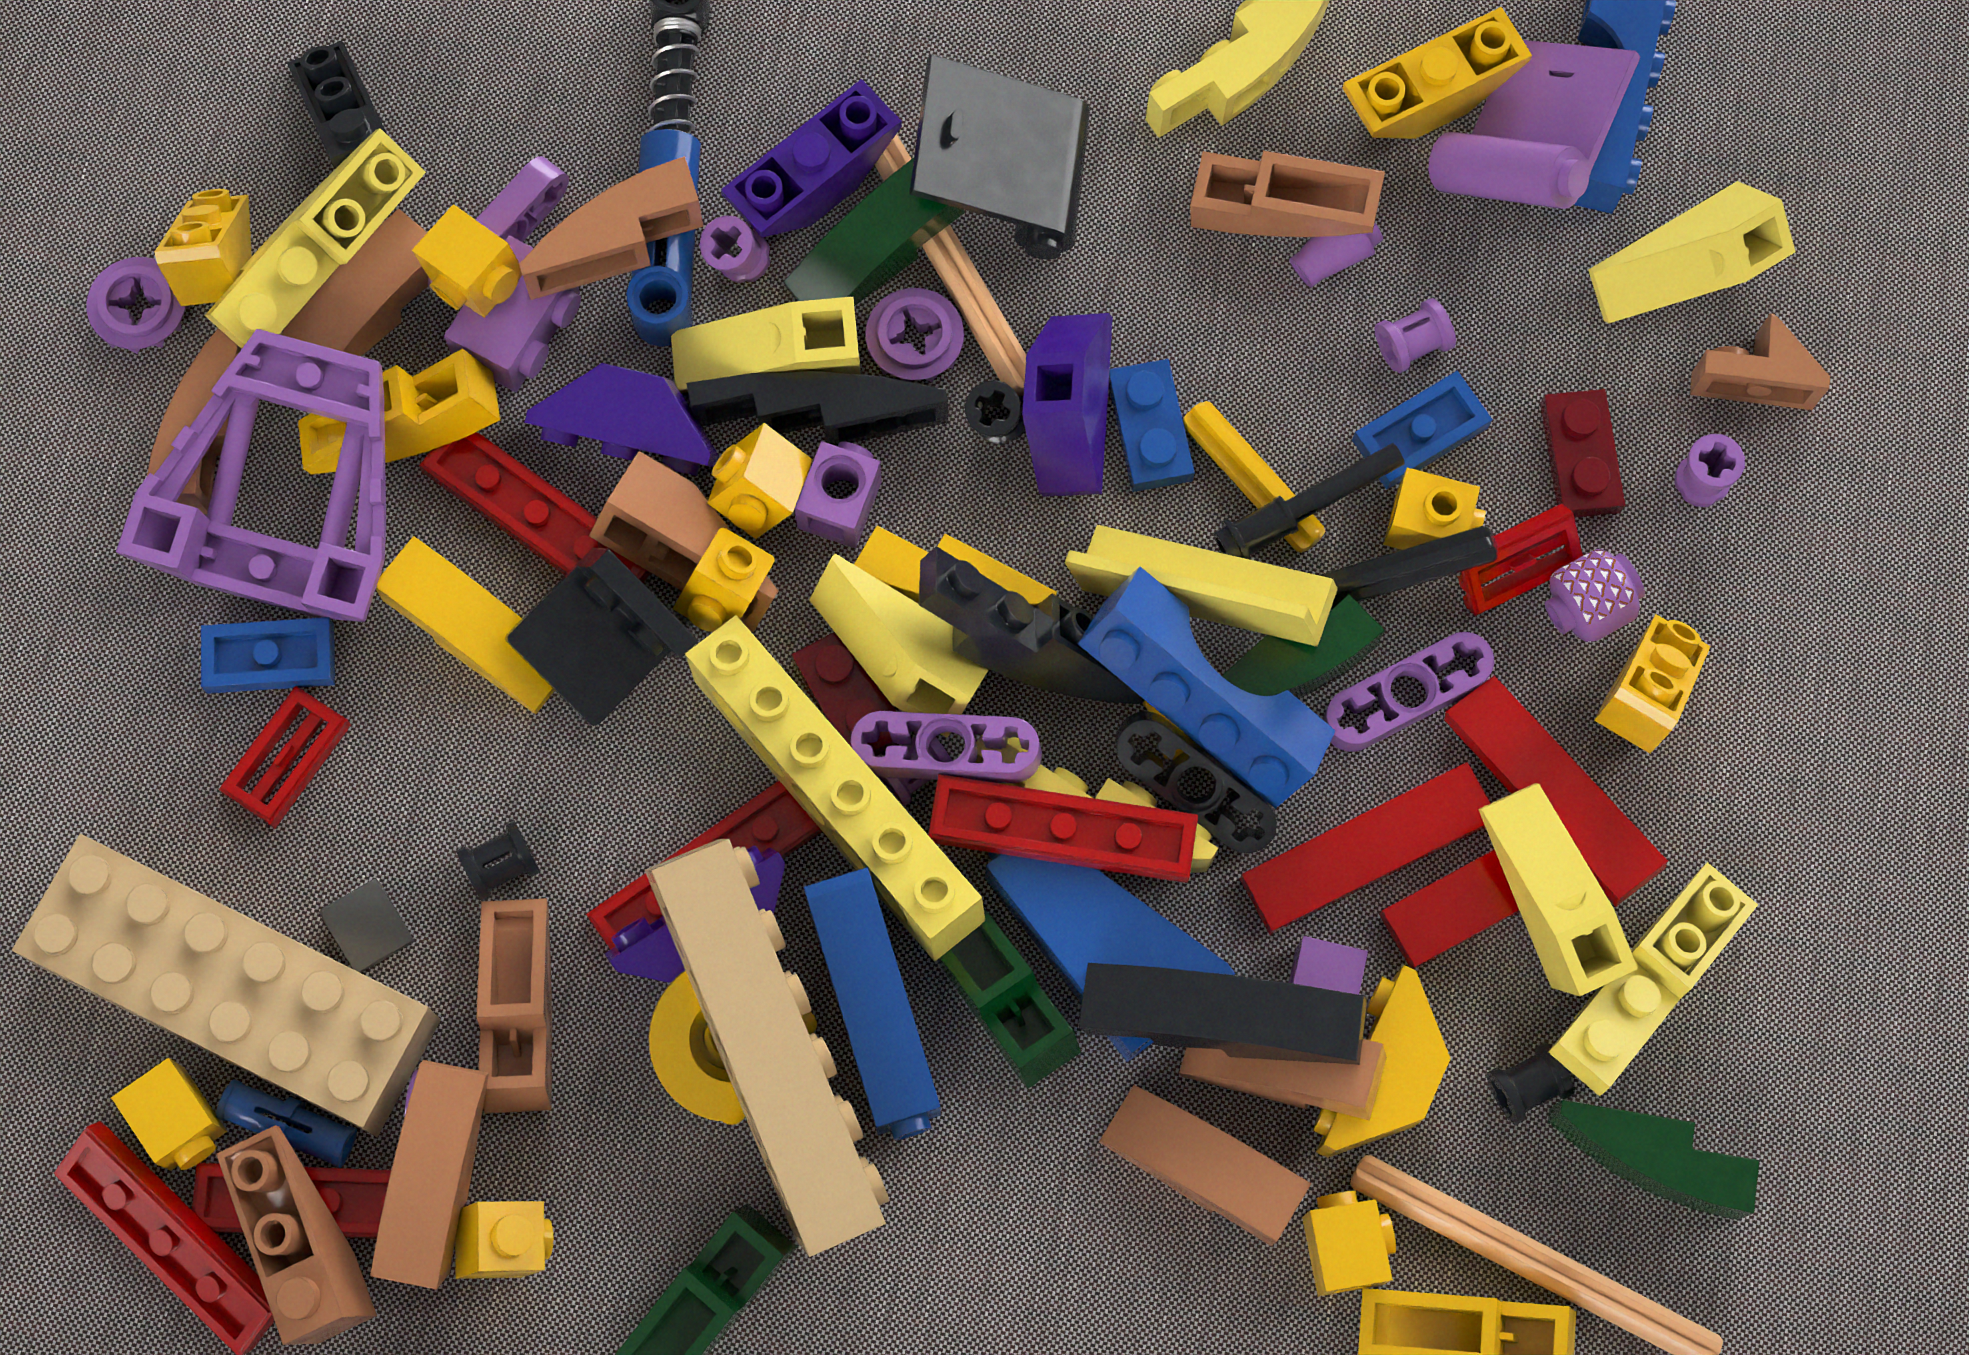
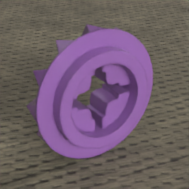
(118, 287)
(928, 313)

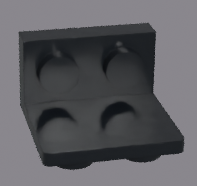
(598, 635)

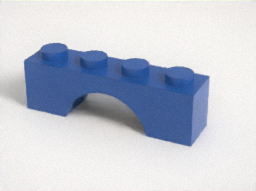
(1627, 27)
(1149, 645)

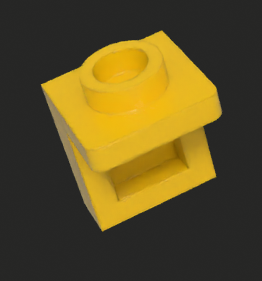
(723, 581)

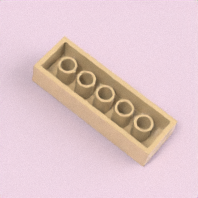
(228, 984)
(766, 1047)

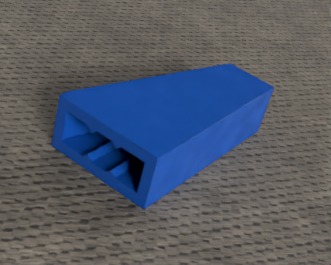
(1088, 918)
(873, 1004)

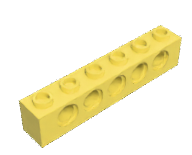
(836, 788)

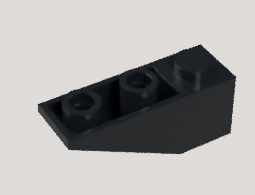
(335, 99)

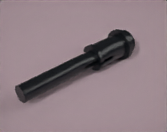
(1281, 516)

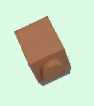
(666, 527)

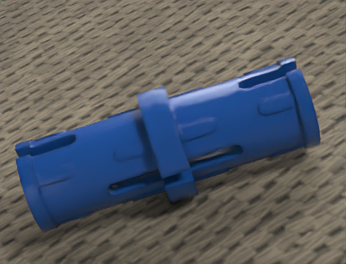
(246, 1108)

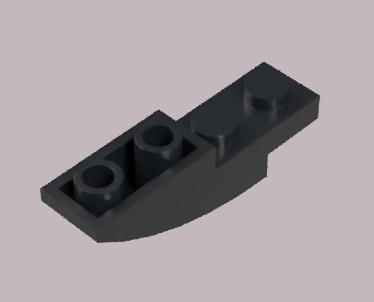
(1013, 636)

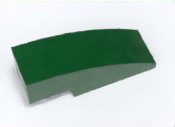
(871, 242)
(1303, 668)
(1010, 1003)
(1660, 1157)
(713, 1288)

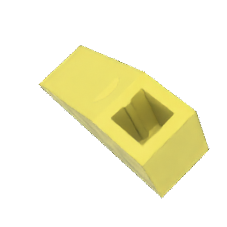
(1695, 254)
(770, 340)
(896, 642)
(1557, 894)

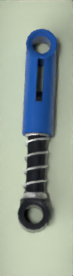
(676, 33)

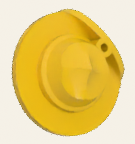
(688, 1057)

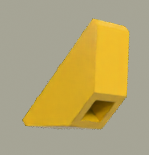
(1438, 78)
(206, 246)
(1654, 683)
(1410, 1073)

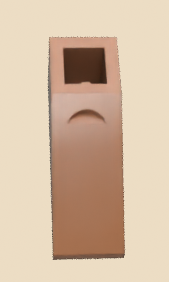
(294, 1242)

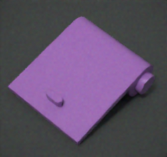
(1538, 128)

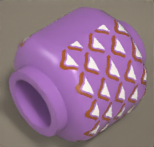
(1594, 595)

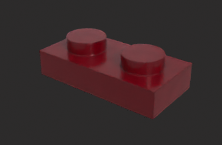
(1582, 452)
(841, 687)

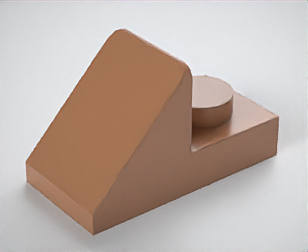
(1775, 375)

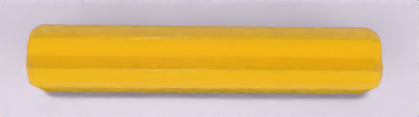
(1246, 468)

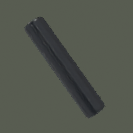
(1415, 565)

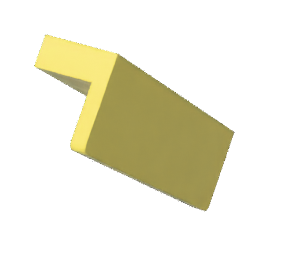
(1211, 583)

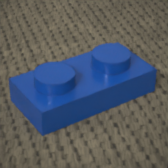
(1150, 425)
(1426, 426)
(267, 655)

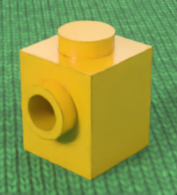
(468, 263)
(759, 480)
(1431, 509)
(170, 1116)
(502, 1240)
(1348, 1243)

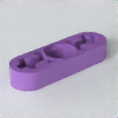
(525, 200)
(1440, 656)
(995, 733)

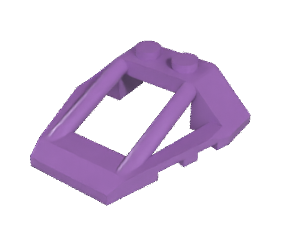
(251, 564)

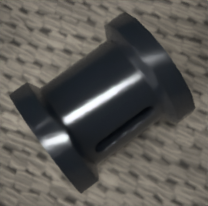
(993, 394)
(476, 859)
(1529, 1084)

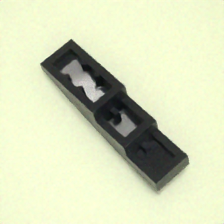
(844, 404)
(1224, 1013)

